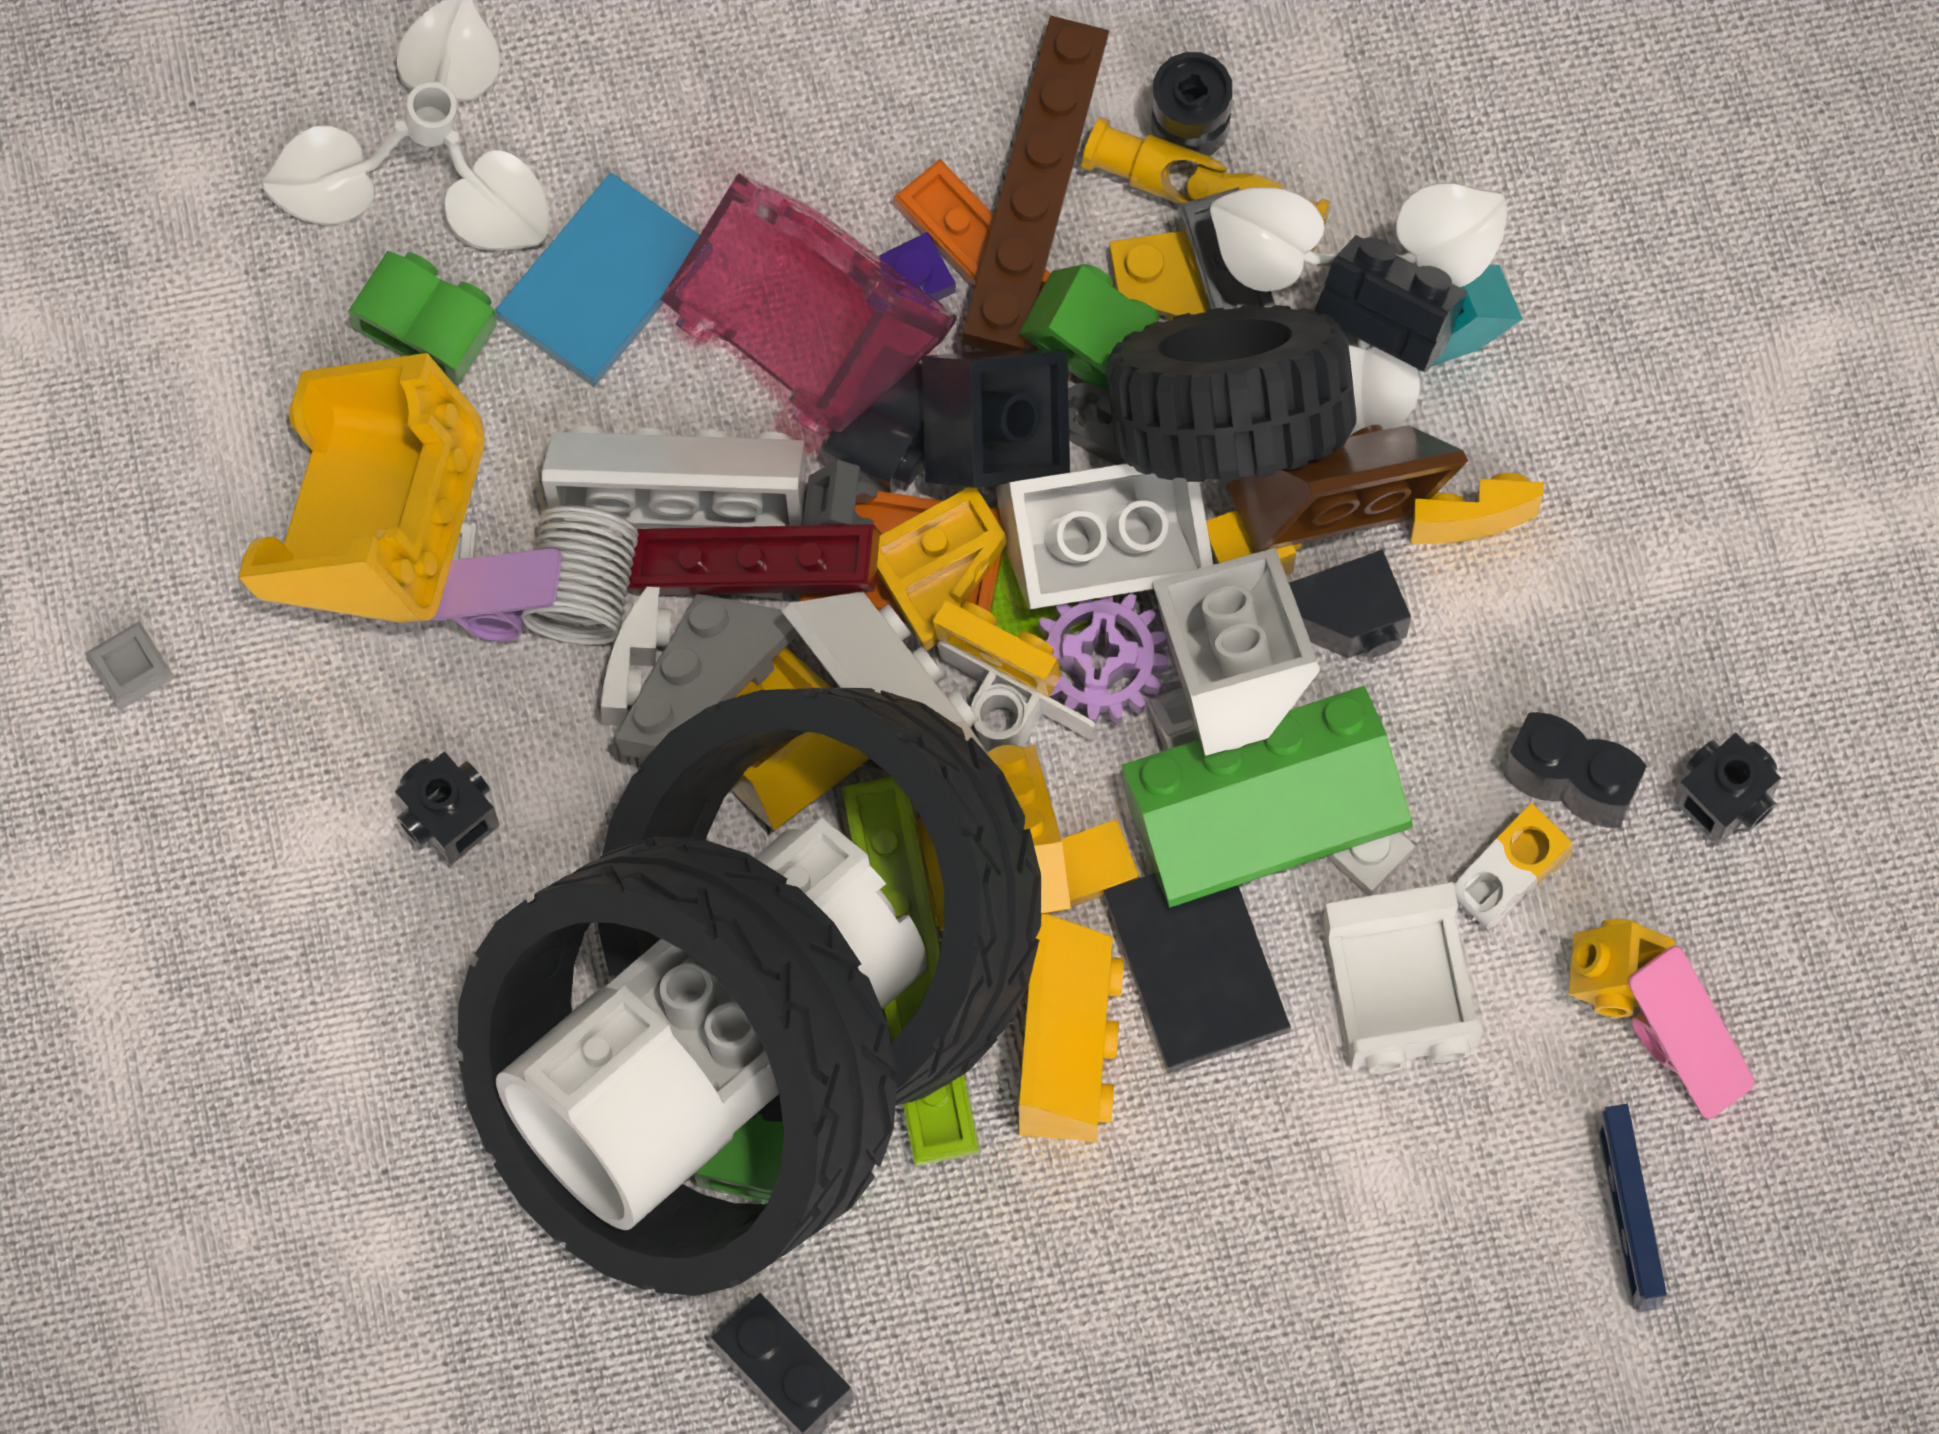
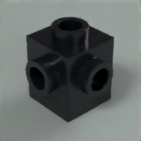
(1728, 787)
(445, 806)

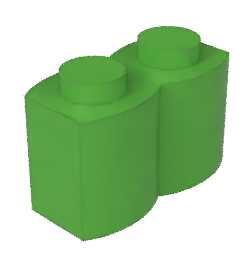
(420, 314)

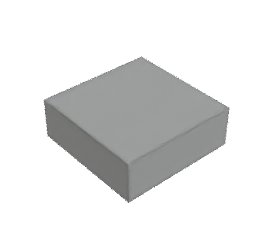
(129, 665)

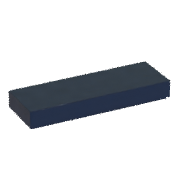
(1631, 1208)

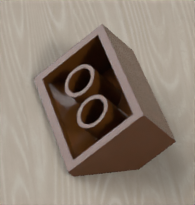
(1352, 490)

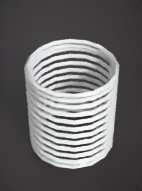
(575, 566)

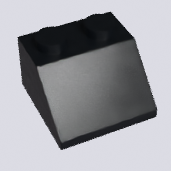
(995, 416)

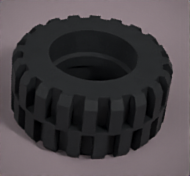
(1231, 393)

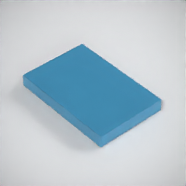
(599, 279)

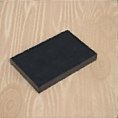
(1196, 971)

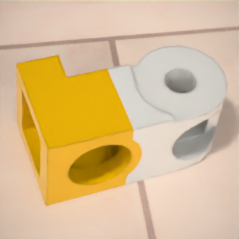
(1512, 866)

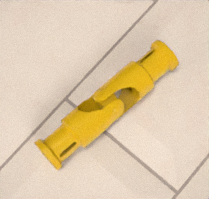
(1149, 161)

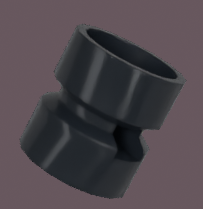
(1192, 102)

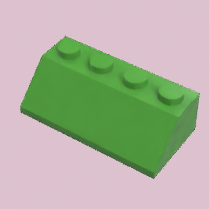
(1271, 804)

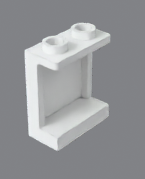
(1401, 978)

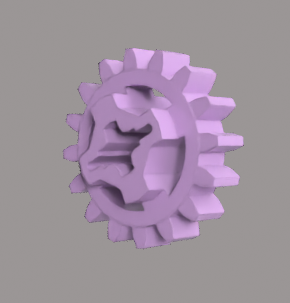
(1123, 660)

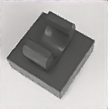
(833, 495)

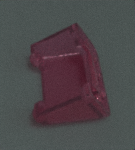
(804, 304)

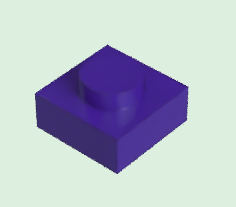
(922, 265)

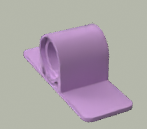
(492, 590)

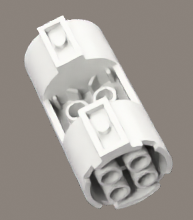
(664, 1058)

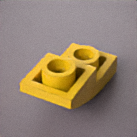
(1498, 506)

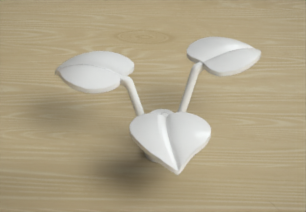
(443, 60)
(1443, 225)

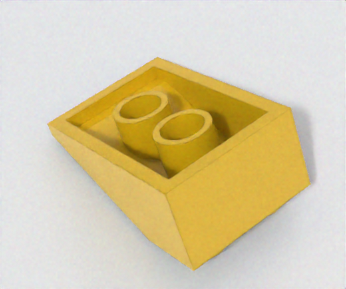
(799, 768)

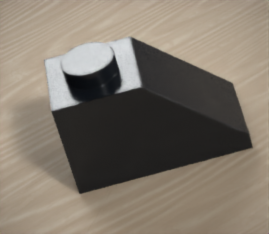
(1353, 607)

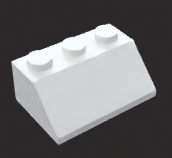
(1100, 533)
(1237, 647)
(867, 651)

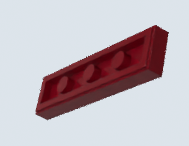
(756, 559)

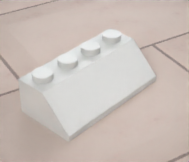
(678, 478)

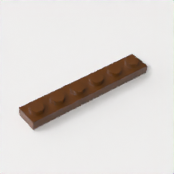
(1035, 185)

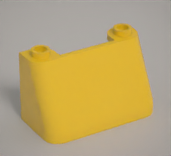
(379, 492)

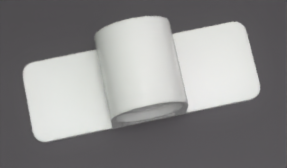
(1004, 691)

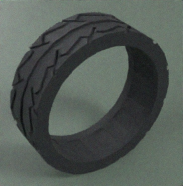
(965, 805)
(798, 992)

